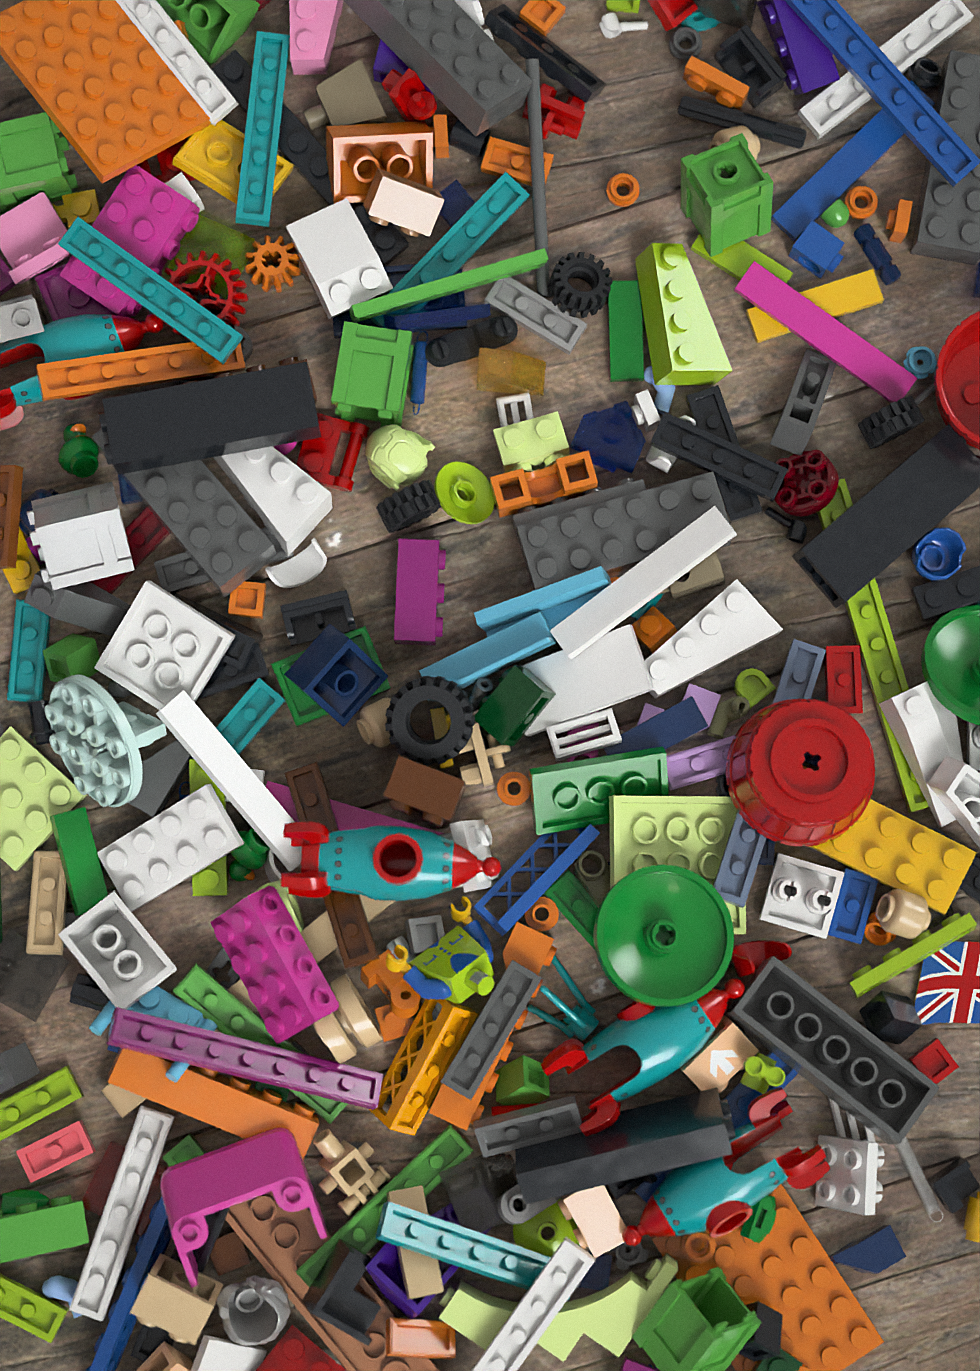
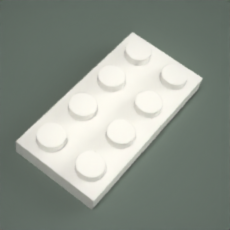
(170, 848)

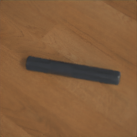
(729, 118)

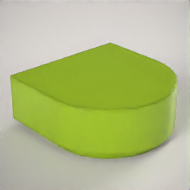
(753, 685)

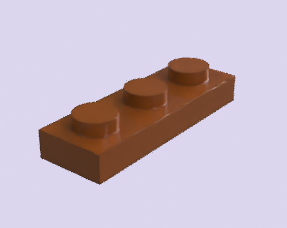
(10, 504)

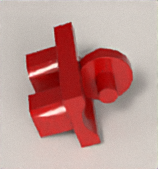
(409, 95)
(559, 116)

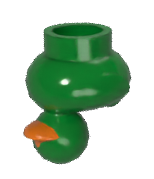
(79, 452)
(248, 857)

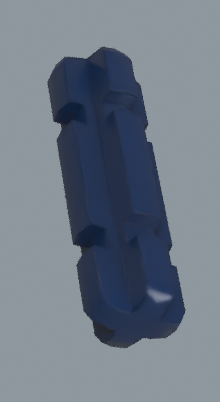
(877, 254)

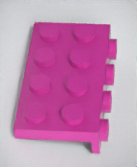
(144, 221)
(274, 964)

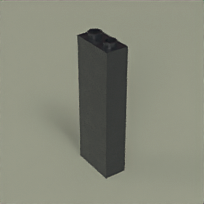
(209, 418)
(891, 516)
(636, 1145)

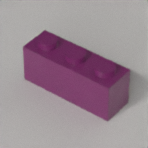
(418, 592)

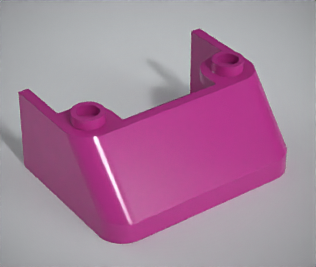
(231, 1177)

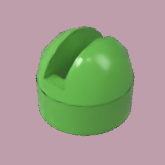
(836, 214)

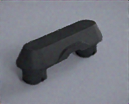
(465, 343)

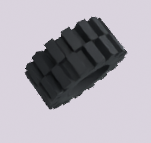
(583, 269)
(891, 422)
(408, 506)

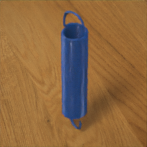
(419, 373)

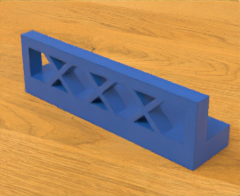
(537, 887)

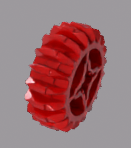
(207, 284)

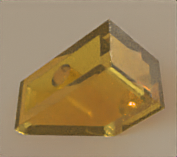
(510, 372)

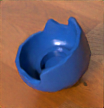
(938, 553)

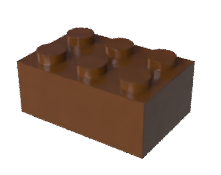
(424, 791)

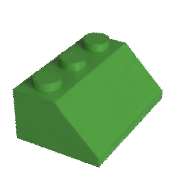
(212, 23)

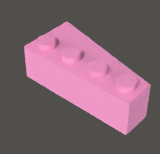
(312, 34)

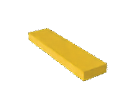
(834, 298)

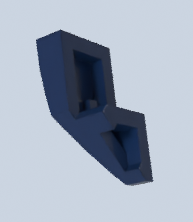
(872, 1252)

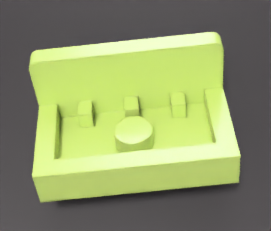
(532, 443)

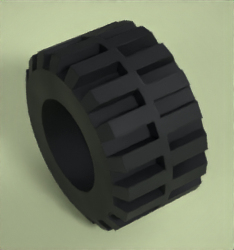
(405, 737)

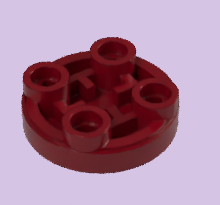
(807, 484)

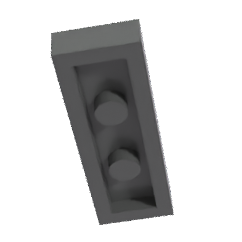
(528, 1126)

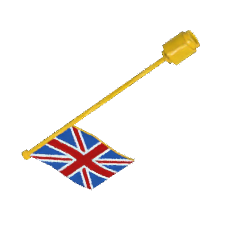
(951, 994)

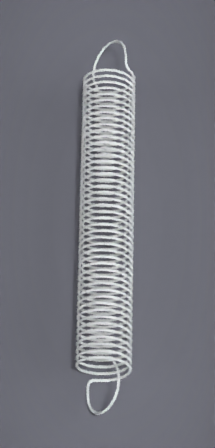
(915, 1178)

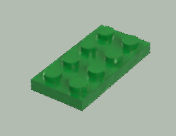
(579, 791)

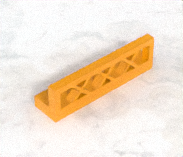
(425, 1067)

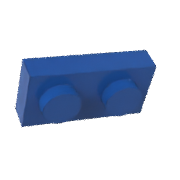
(852, 906)

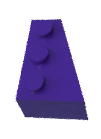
(801, 52)

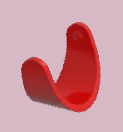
(751, 954)

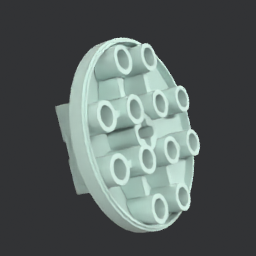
(100, 739)

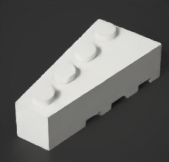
(279, 493)
(715, 635)

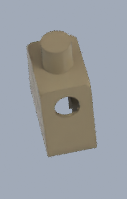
(346, 100)
(702, 577)

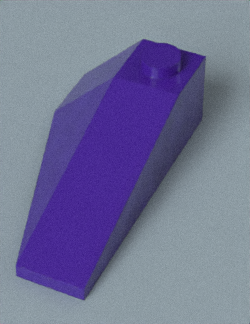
(388, 1276)

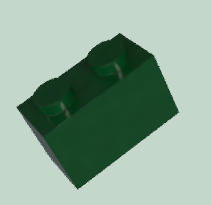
(513, 705)

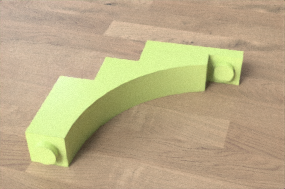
(605, 1316)

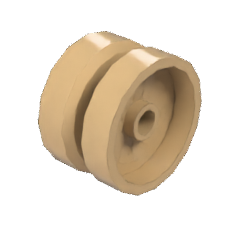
(350, 1017)

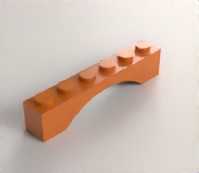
(531, 951)

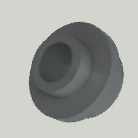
(689, 35)

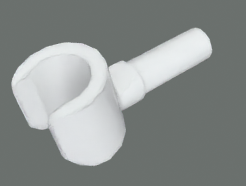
(611, 27)

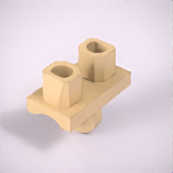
(480, 771)

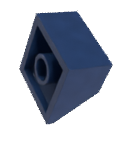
(336, 674)

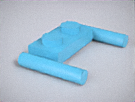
(161, 1005)

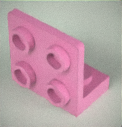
(31, 238)

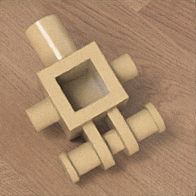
(348, 1170)

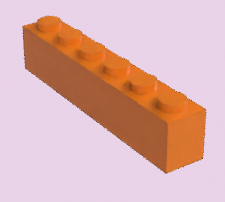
(213, 1098)

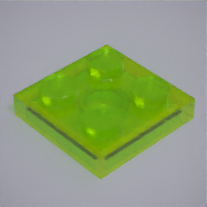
(214, 238)

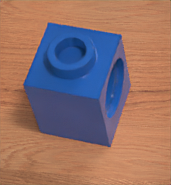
(817, 250)

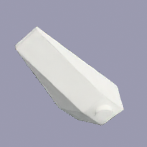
(925, 736)

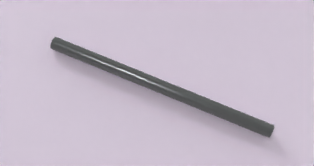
(537, 172)

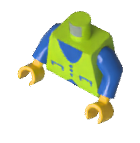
(452, 965)

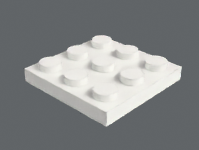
(163, 648)

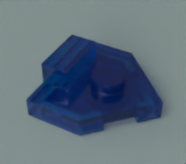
(610, 438)

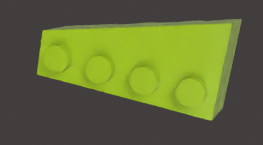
(677, 320)

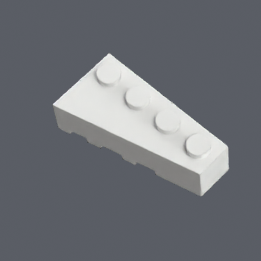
(959, 791)

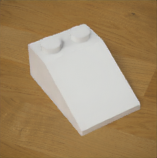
(339, 258)
(117, 952)

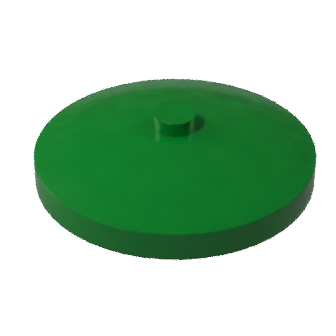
(953, 662)
(663, 936)

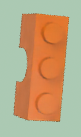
(566, 477)

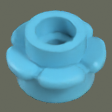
(924, 354)

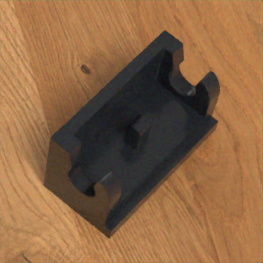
(750, 63)
(309, 617)

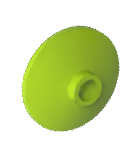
(464, 493)
(529, 1233)

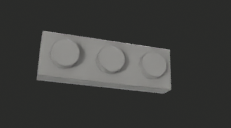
(536, 314)

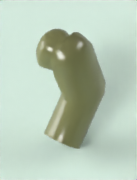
(725, 713)

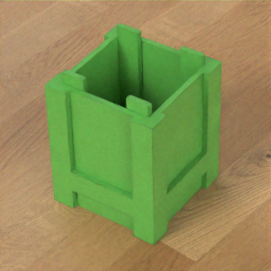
(32, 161)
(726, 194)
(372, 374)
(697, 1325)

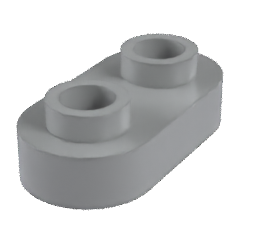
(511, 1216)

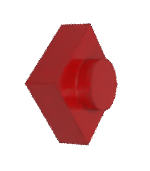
(934, 1061)

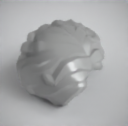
(253, 1310)

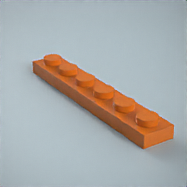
(131, 370)

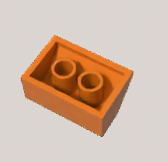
(360, 149)

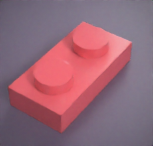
(55, 1151)

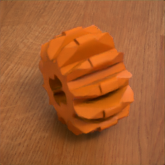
(269, 274)

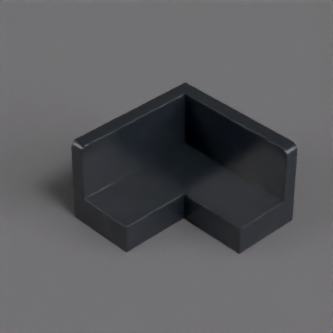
(334, 1296)

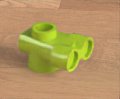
(761, 1073)

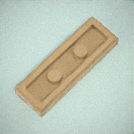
(47, 904)
(419, 1272)

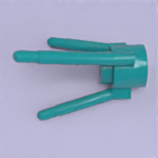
(579, 1020)

